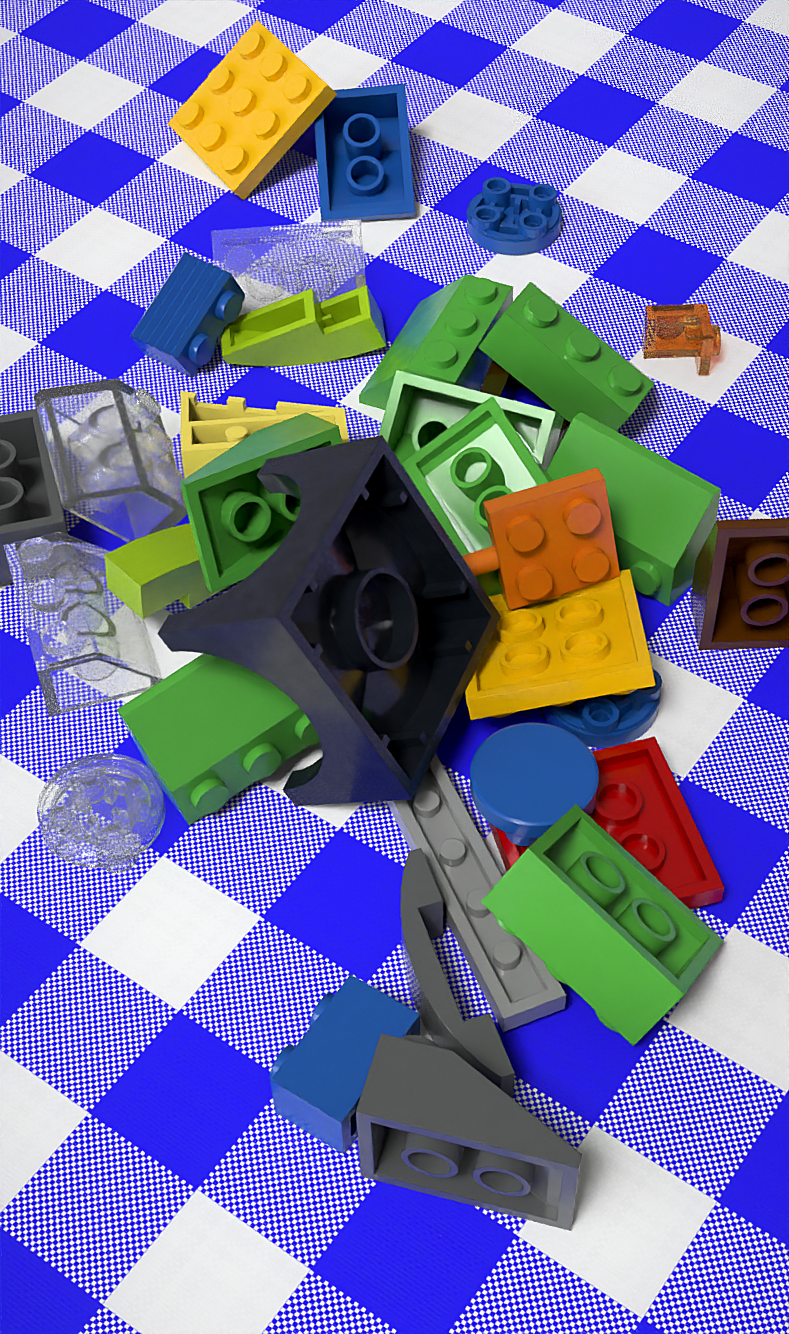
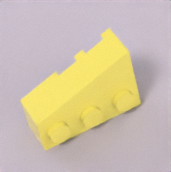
(215, 428)

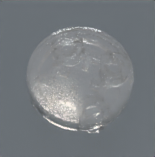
(101, 811)

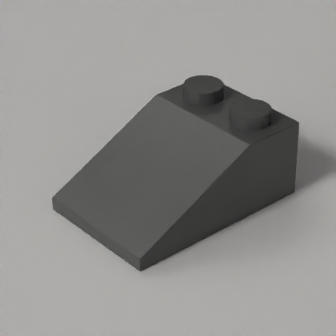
(455, 1135)

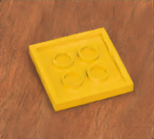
(251, 109)
(562, 651)

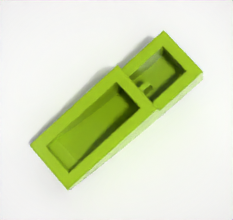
(305, 330)
(157, 571)

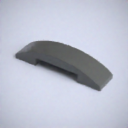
(421, 921)

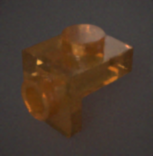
(681, 332)

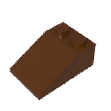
(743, 586)

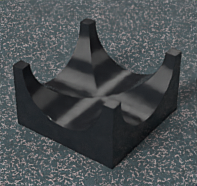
(355, 621)

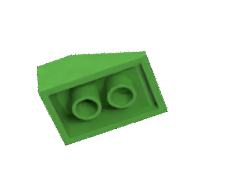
(473, 464)
(233, 513)

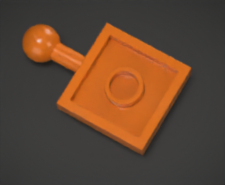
(549, 539)

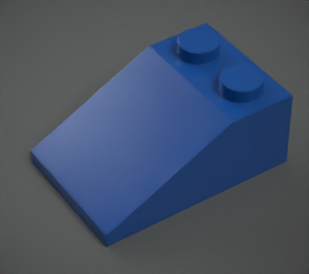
(365, 155)

